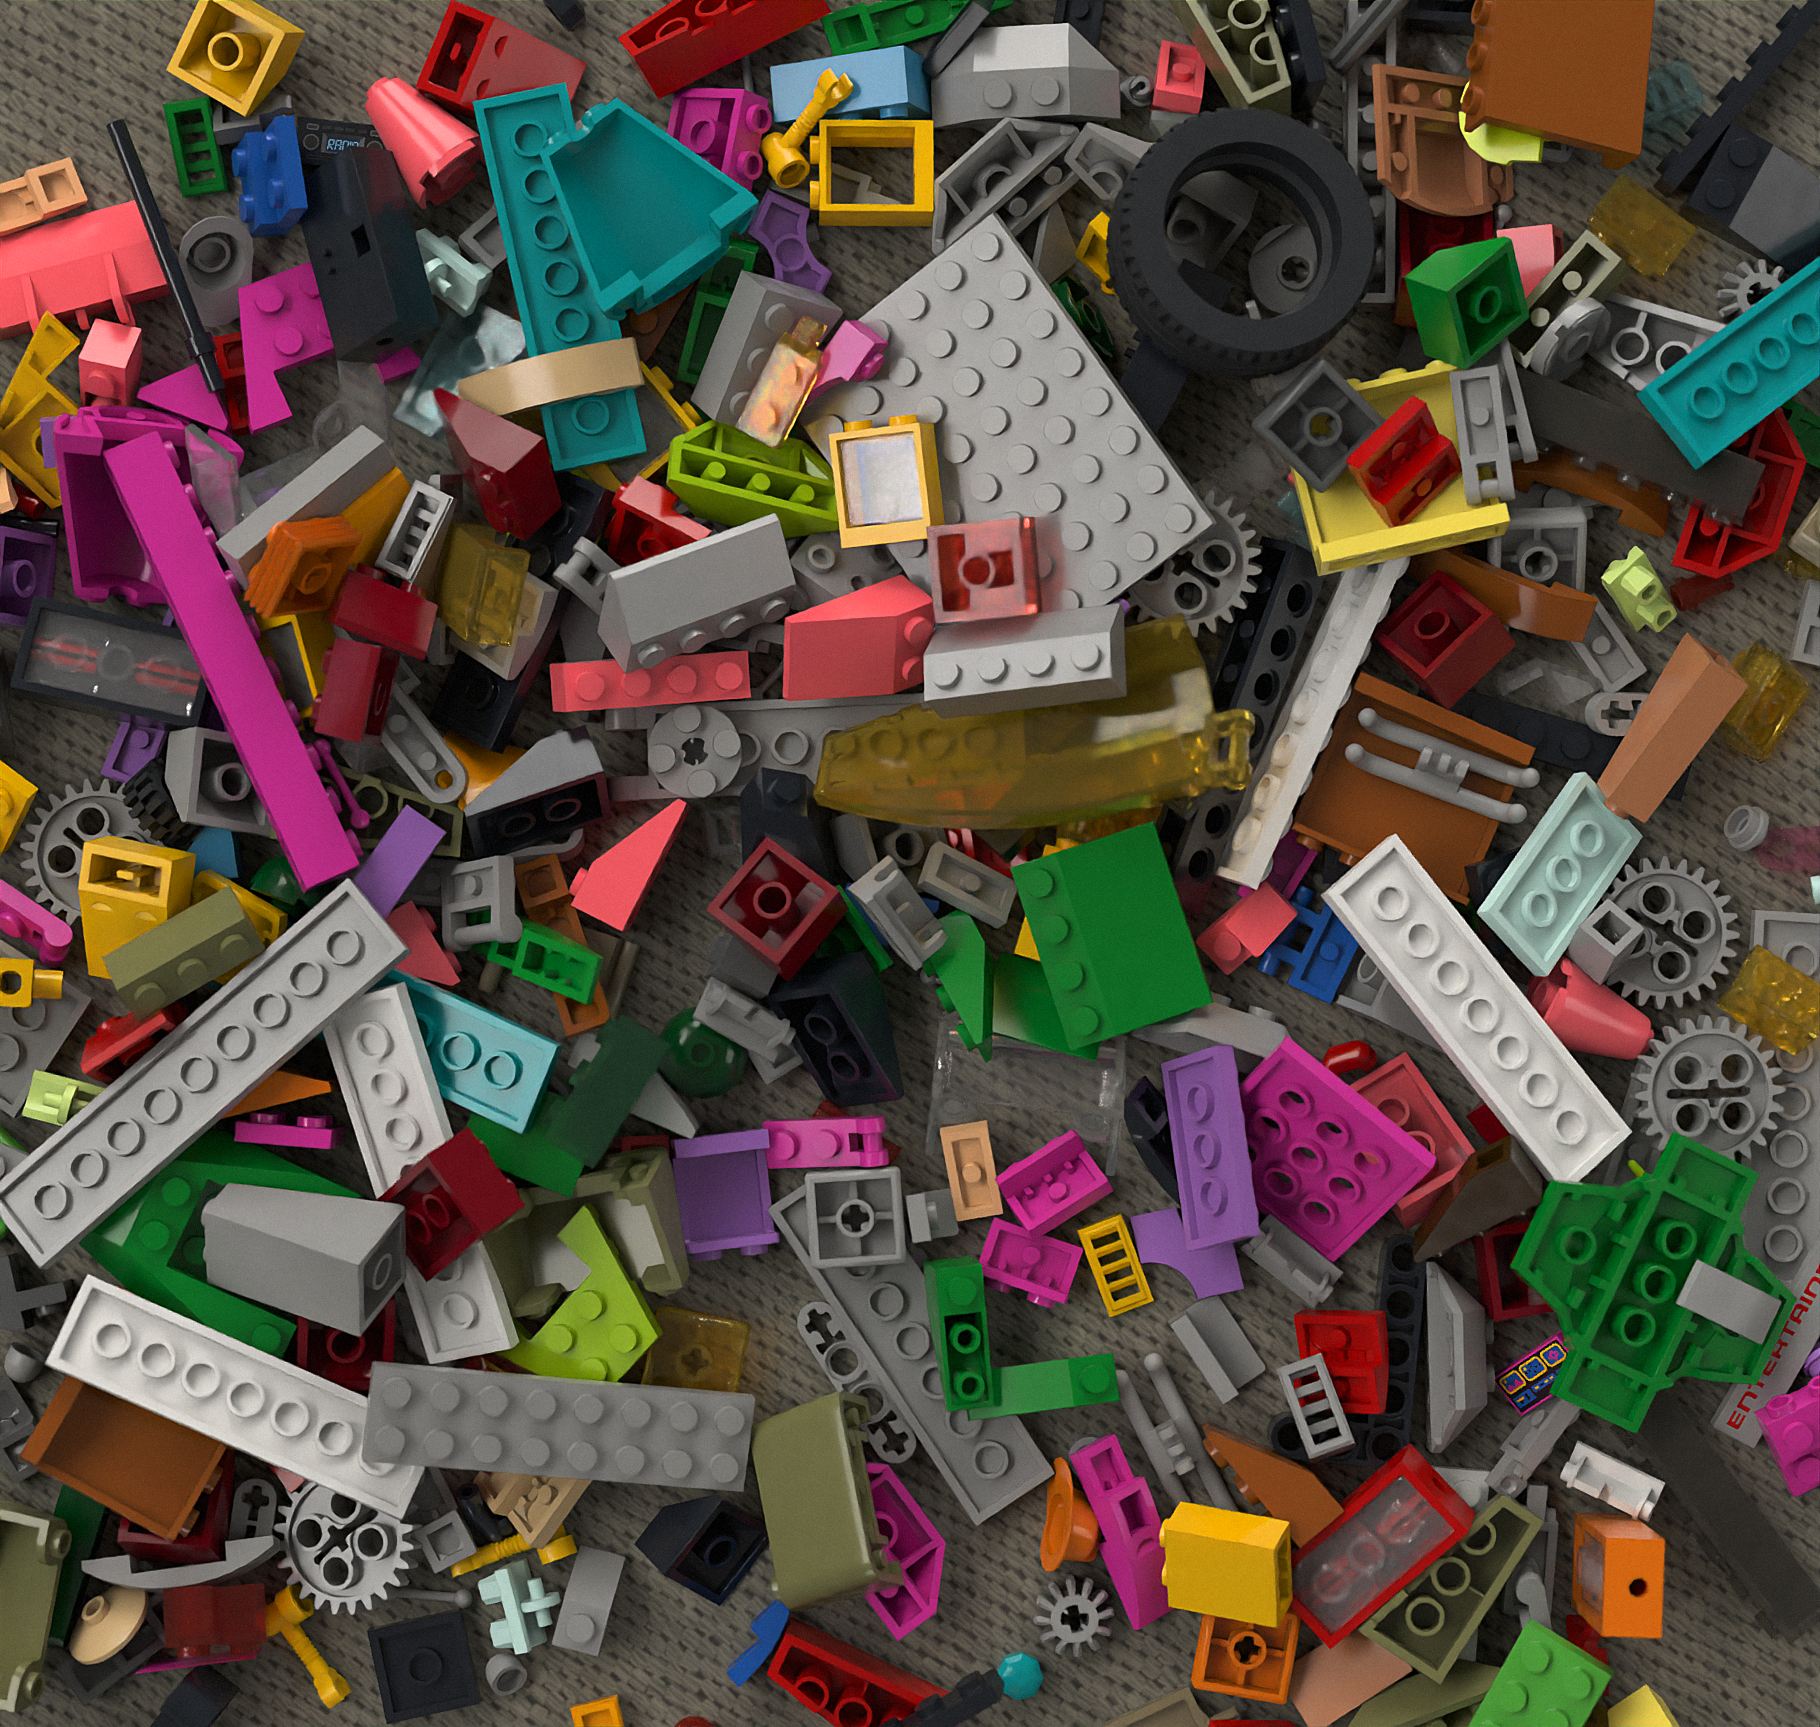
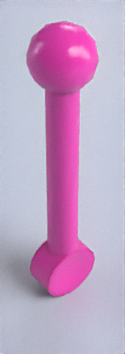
(359, 818)

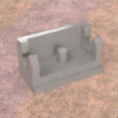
(898, 912)

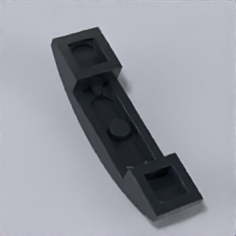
(1146, 1122)

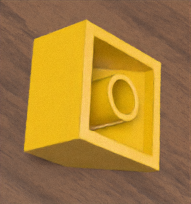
(235, 52)

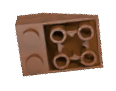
(1282, 1484)

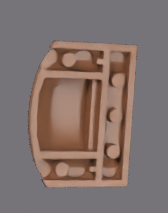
(1423, 148)

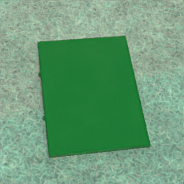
(1027, 1010)
(529, 1153)

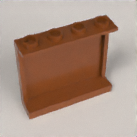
(1562, 72)
(1359, 810)
(125, 1457)

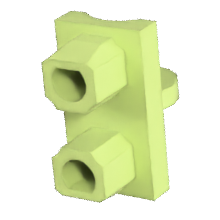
(1638, 592)
(57, 1097)

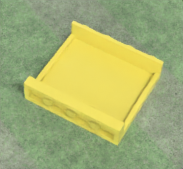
(1345, 526)

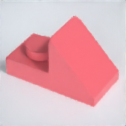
(1178, 79)
(1247, 927)

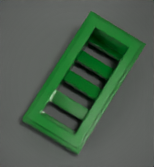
(176, 131)

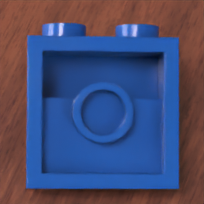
(270, 179)

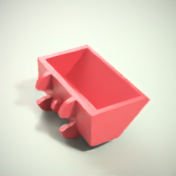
(78, 270)

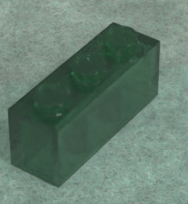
(606, 1089)

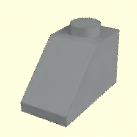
(588, 1600)

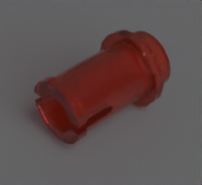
(1697, 589)

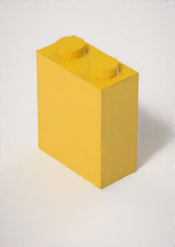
(1227, 1564)

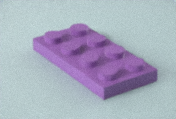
(1210, 1148)

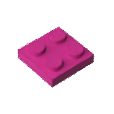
(307, 1131)

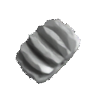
(1744, 284)
(1061, 1626)

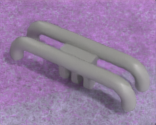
(1441, 769)
(1175, 1444)

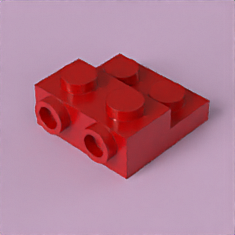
(648, 523)

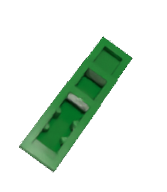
(544, 958)

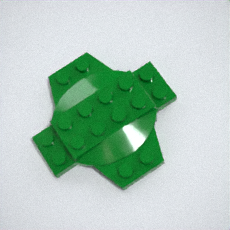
(1617, 1266)

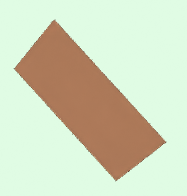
(1339, 1679)

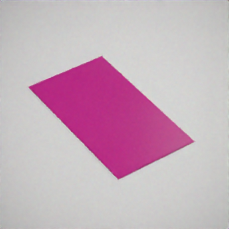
(175, 1663)

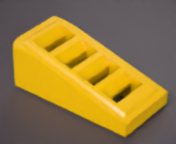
(1101, 1228)

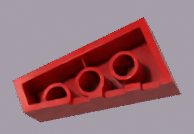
(704, 35)
(843, 1681)

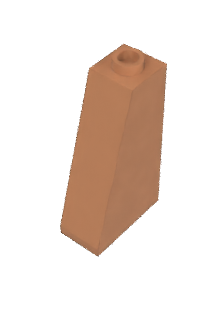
(1670, 728)

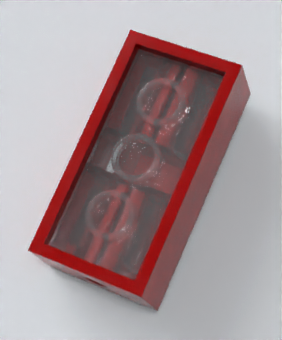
(1376, 1546)

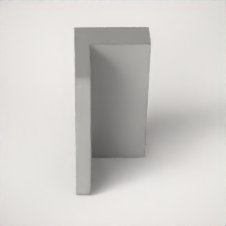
(1217, 1346)

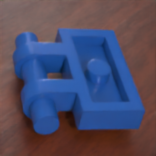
(1324, 956)

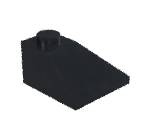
(784, 809)
(704, 1544)

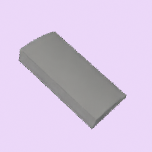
(317, 492)

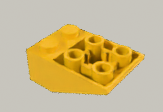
(128, 891)

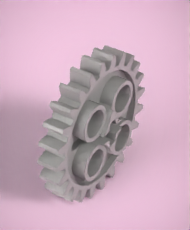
(1160, 595)
(51, 838)
(1682, 895)
(1706, 1049)
(370, 1571)

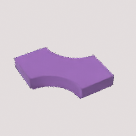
(782, 230)
(1162, 1241)

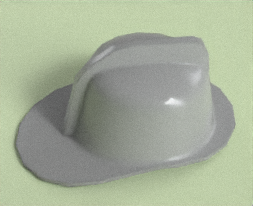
(215, 263)

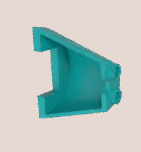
(641, 207)

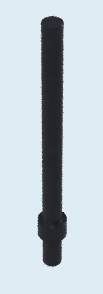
(199, 344)

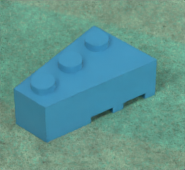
(884, 81)

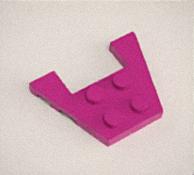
(286, 329)

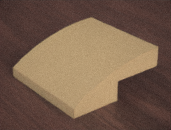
(531, 1502)

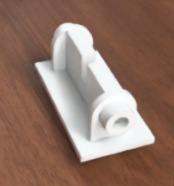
(1612, 1481)

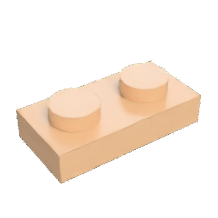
(971, 1170)

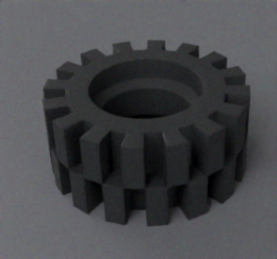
(154, 806)

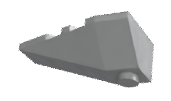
(1203, 214)
(1648, 338)

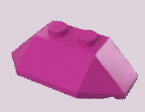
(913, 1543)

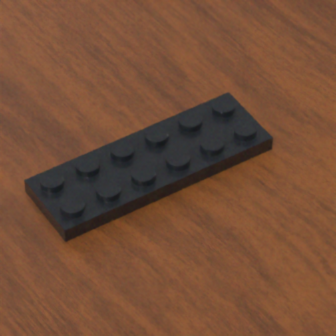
(478, 699)

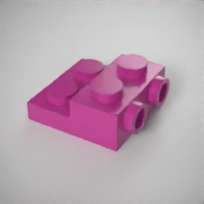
(722, 129)
(1793, 1435)

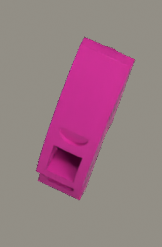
(1129, 1528)

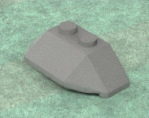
(1026, 75)
(1008, 172)
(1250, 1033)
(1453, 1357)

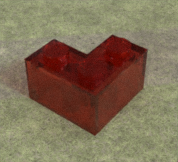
(215, 1618)

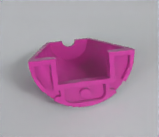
(98, 533)

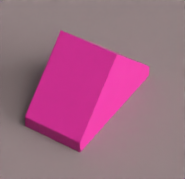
(188, 397)

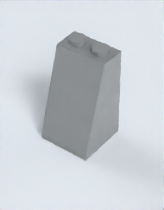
(306, 1252)

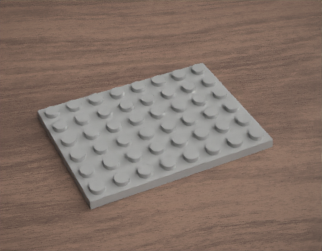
(1019, 423)

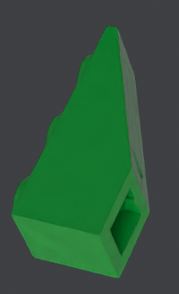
(967, 980)
(959, 1331)

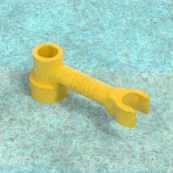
(782, 151)
(557, 1547)
(285, 1616)

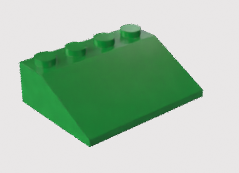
(1112, 935)

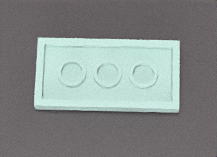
(1559, 875)

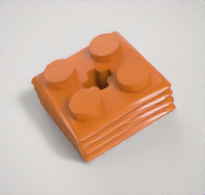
(302, 566)
(1261, 1675)

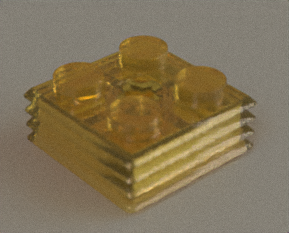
(1766, 705)
(719, 1338)

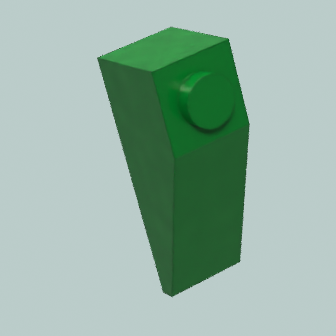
(1050, 1386)

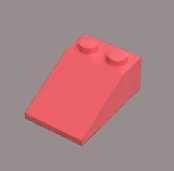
(859, 643)
(624, 874)
(1410, 1103)

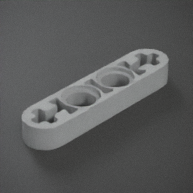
(859, 1379)

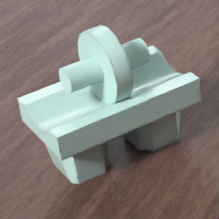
(450, 274)
(524, 1606)

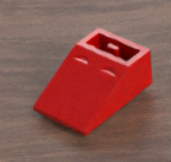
(488, 58)

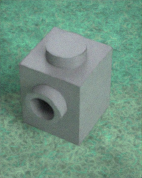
(1604, 941)

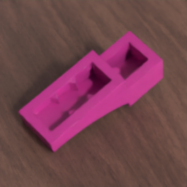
(850, 356)

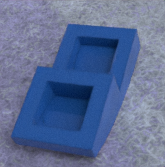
(768, 1628)

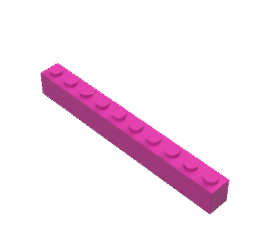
(231, 662)

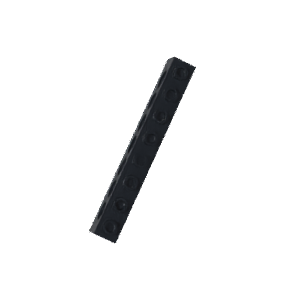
(1251, 677)

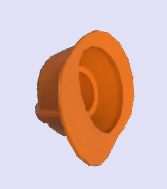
(1070, 1523)

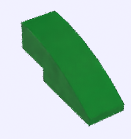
(710, 305)

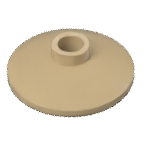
(108, 1624)

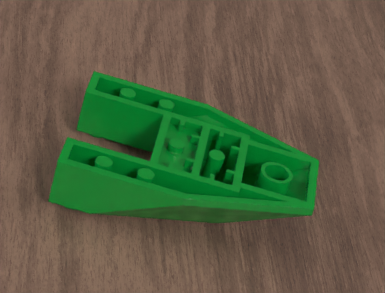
(159, 1240)

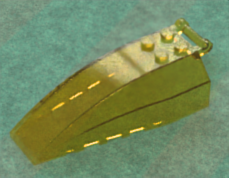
(1050, 759)

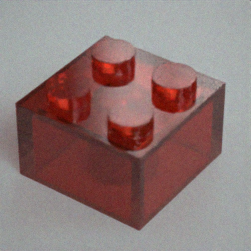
(984, 569)

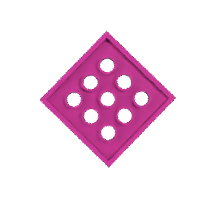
(1338, 1155)

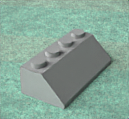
(697, 594)
(1026, 662)

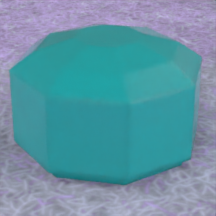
(1021, 1675)

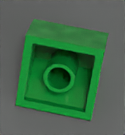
(1467, 300)

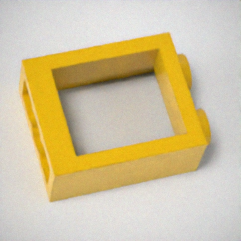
(874, 134)

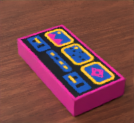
(1531, 1376)

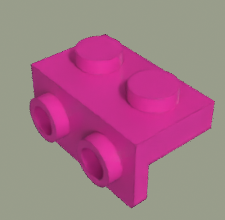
(1052, 1184)
(1036, 1266)

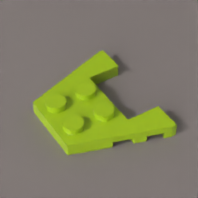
(600, 1325)

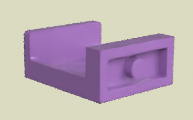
(724, 1192)

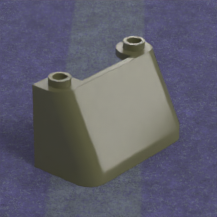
(635, 1208)
(820, 1503)
(29, 1580)

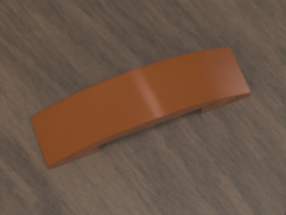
(1637, 509)
(1516, 601)
(549, 903)

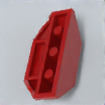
(1722, 550)

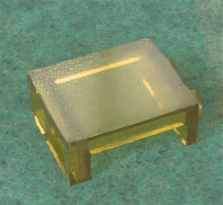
(479, 584)

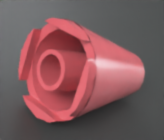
(427, 142)
(1588, 1014)

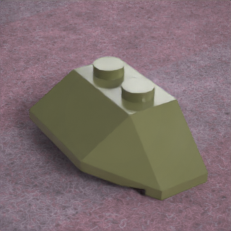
(1426, 1703)

